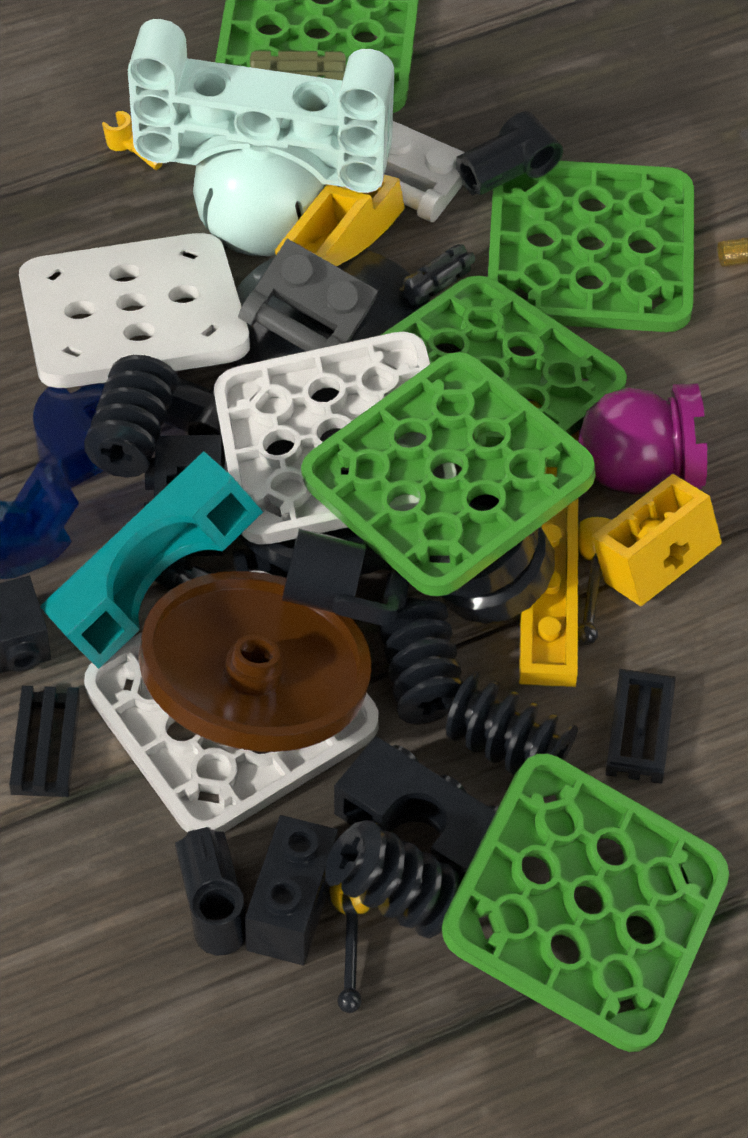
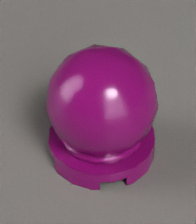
(645, 439)

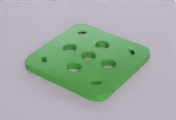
(387, 19)
(639, 204)
(491, 319)
(452, 407)
(529, 914)

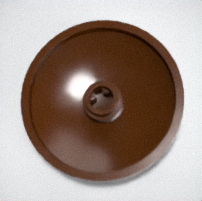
(252, 667)

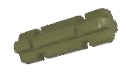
(301, 62)

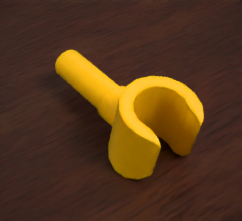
(121, 137)

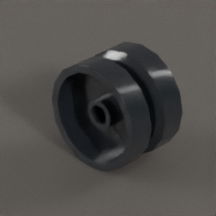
(509, 582)

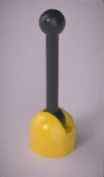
(587, 631)
(349, 999)

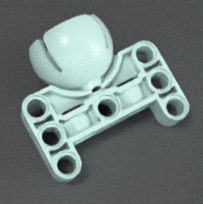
(258, 133)

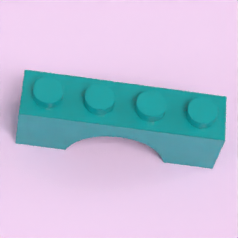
(103, 598)

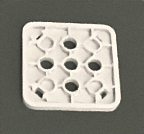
(181, 334)
(274, 403)
(198, 765)

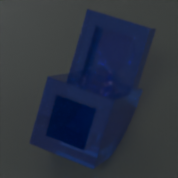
(61, 427)
(35, 522)

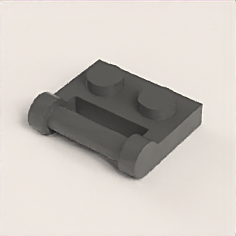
(313, 289)

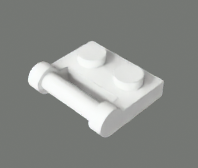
(426, 166)

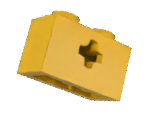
(656, 539)

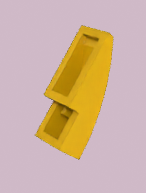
(346, 221)

